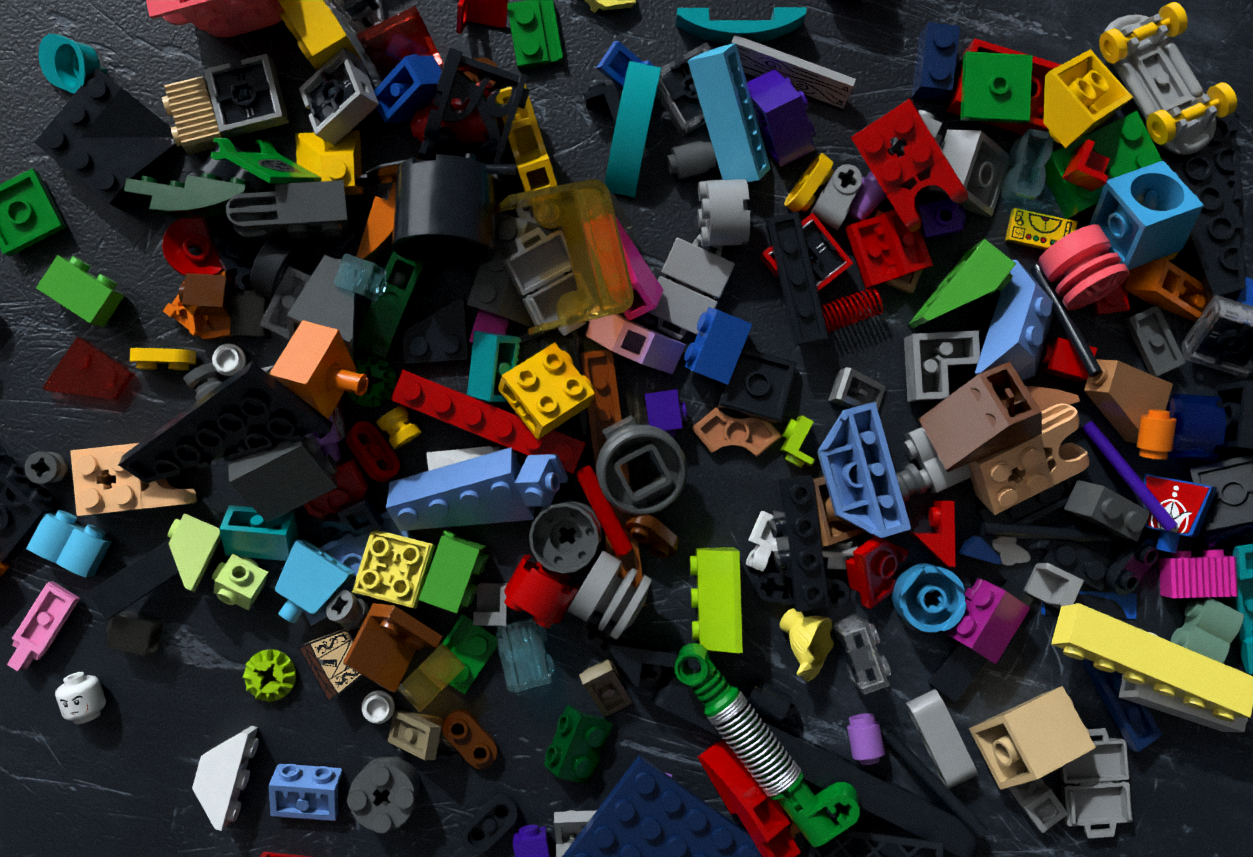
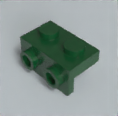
(577, 745)

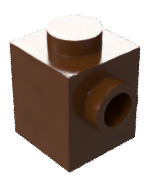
(207, 294)

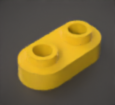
(816, 174)
(175, 358)

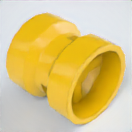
(398, 427)

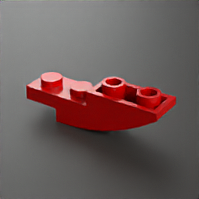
(745, 797)

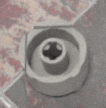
(724, 212)

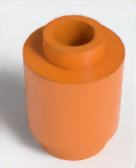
(1156, 434)

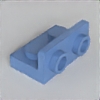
(305, 792)

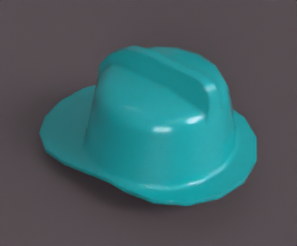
(67, 62)

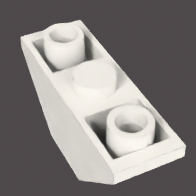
(223, 775)

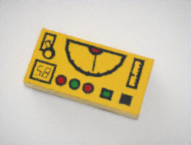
(1037, 229)

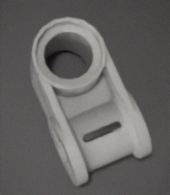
(835, 200)

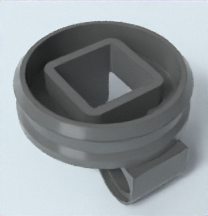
(652, 493)

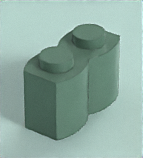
(1208, 628)

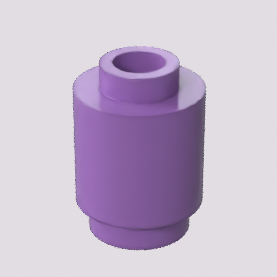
(865, 738)

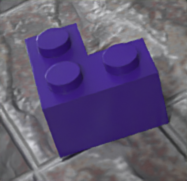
(782, 117)

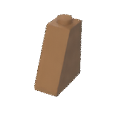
(1125, 395)

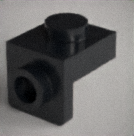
(605, 94)

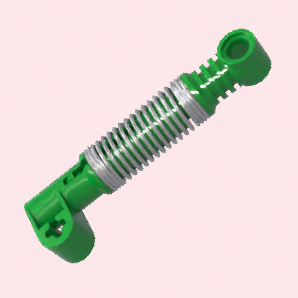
(780, 777)

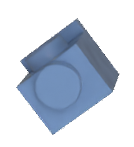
(540, 479)

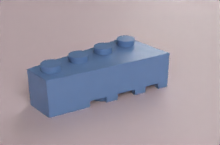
(460, 494)

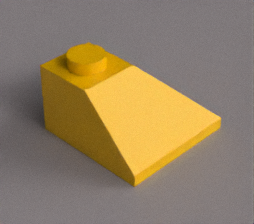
(332, 161)

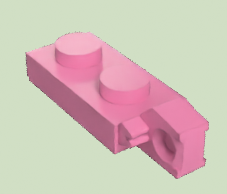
(41, 625)

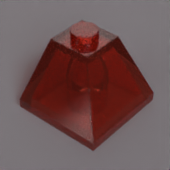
(398, 37)

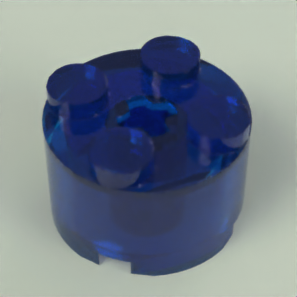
(1198, 426)

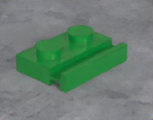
(534, 33)
(472, 647)

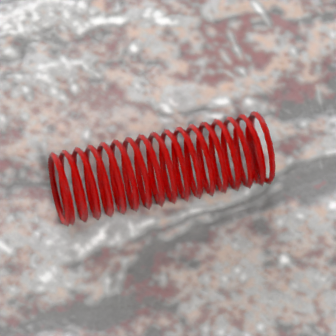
(850, 308)

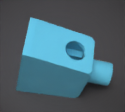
(309, 580)

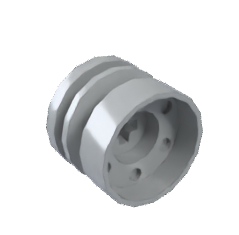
(610, 595)

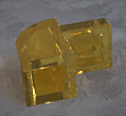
(431, 677)

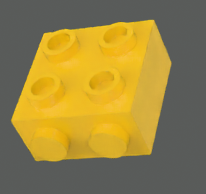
(546, 390)

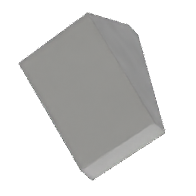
(855, 389)

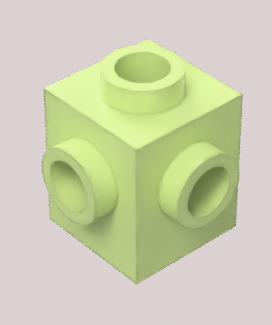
(239, 581)

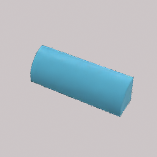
(729, 113)

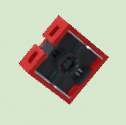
(825, 254)

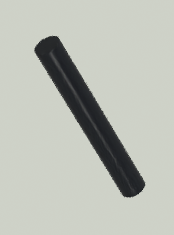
(582, 417)

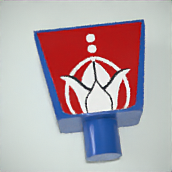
(1186, 504)

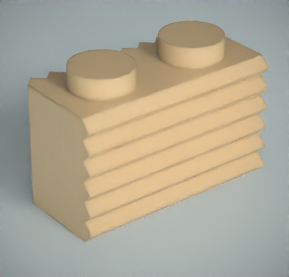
(193, 115)

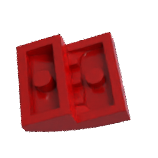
(887, 249)

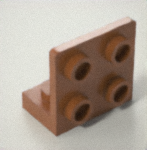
(388, 645)

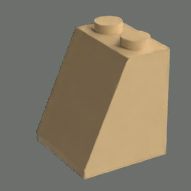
(1032, 738)

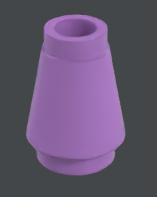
(867, 198)

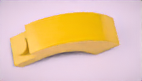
(528, 146)

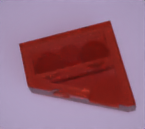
(89, 373)

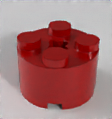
(540, 592)

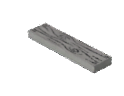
(805, 76)

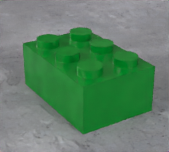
(1122, 141)

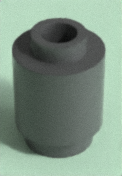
(691, 159)

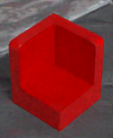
(1087, 167)

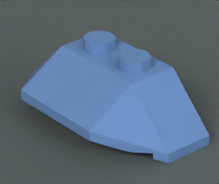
(1018, 326)
(862, 473)

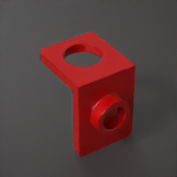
(483, 12)

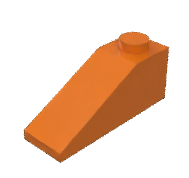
(1168, 287)

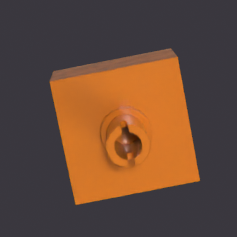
(318, 367)

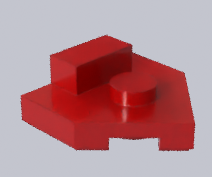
(350, 487)
(873, 569)

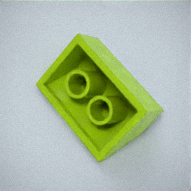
(717, 599)

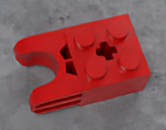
(907, 174)

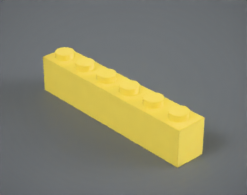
(1154, 661)

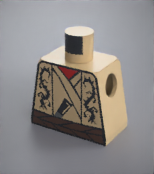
(326, 660)

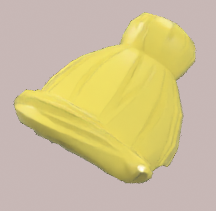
(808, 640)

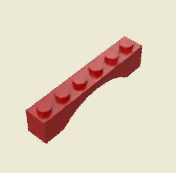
(484, 419)

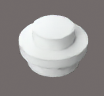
(228, 359)
(378, 706)

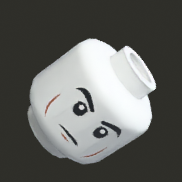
(80, 698)

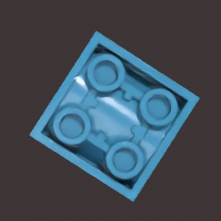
(1146, 214)

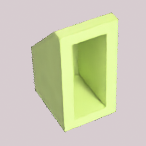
(192, 548)

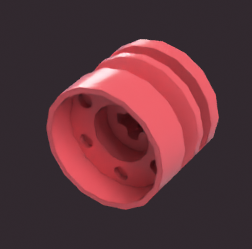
(1083, 267)

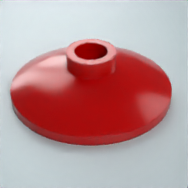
(180, 238)

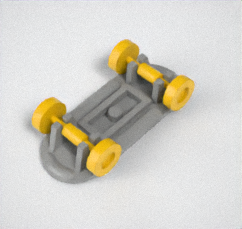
(1162, 82)

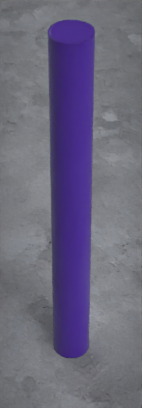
(1130, 476)

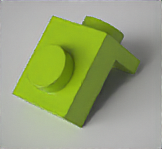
(795, 434)

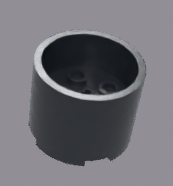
(445, 212)

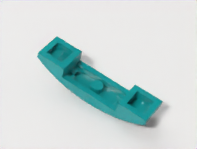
(697, 23)
(632, 128)
(1244, 603)

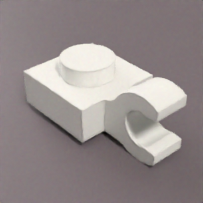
(764, 541)

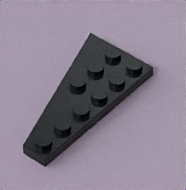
(1216, 180)
(227, 423)

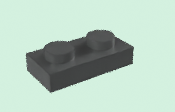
(1154, 341)

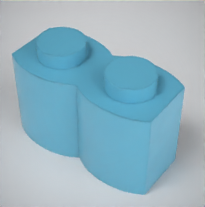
(69, 543)

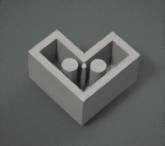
(930, 357)

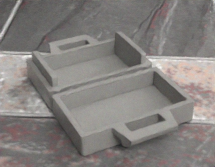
(543, 268)
(694, 273)
(1093, 794)

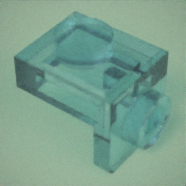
(361, 277)

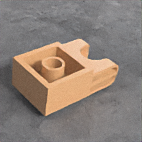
(1030, 465)
(97, 493)

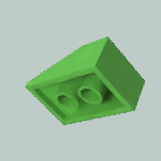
(977, 273)

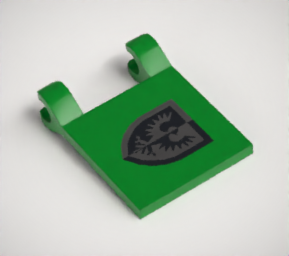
(265, 165)

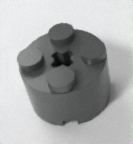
(373, 808)

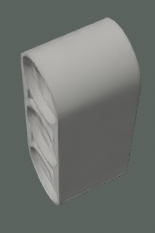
(941, 739)

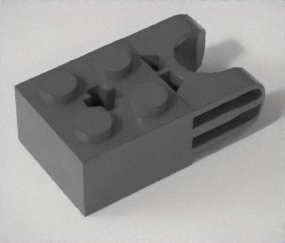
(291, 211)

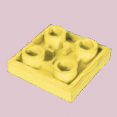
(393, 568)

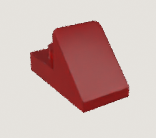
(941, 542)

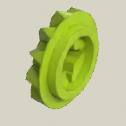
(283, 670)

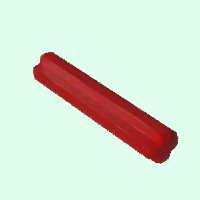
(604, 511)

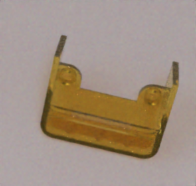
(593, 249)

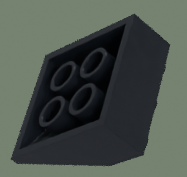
(107, 138)

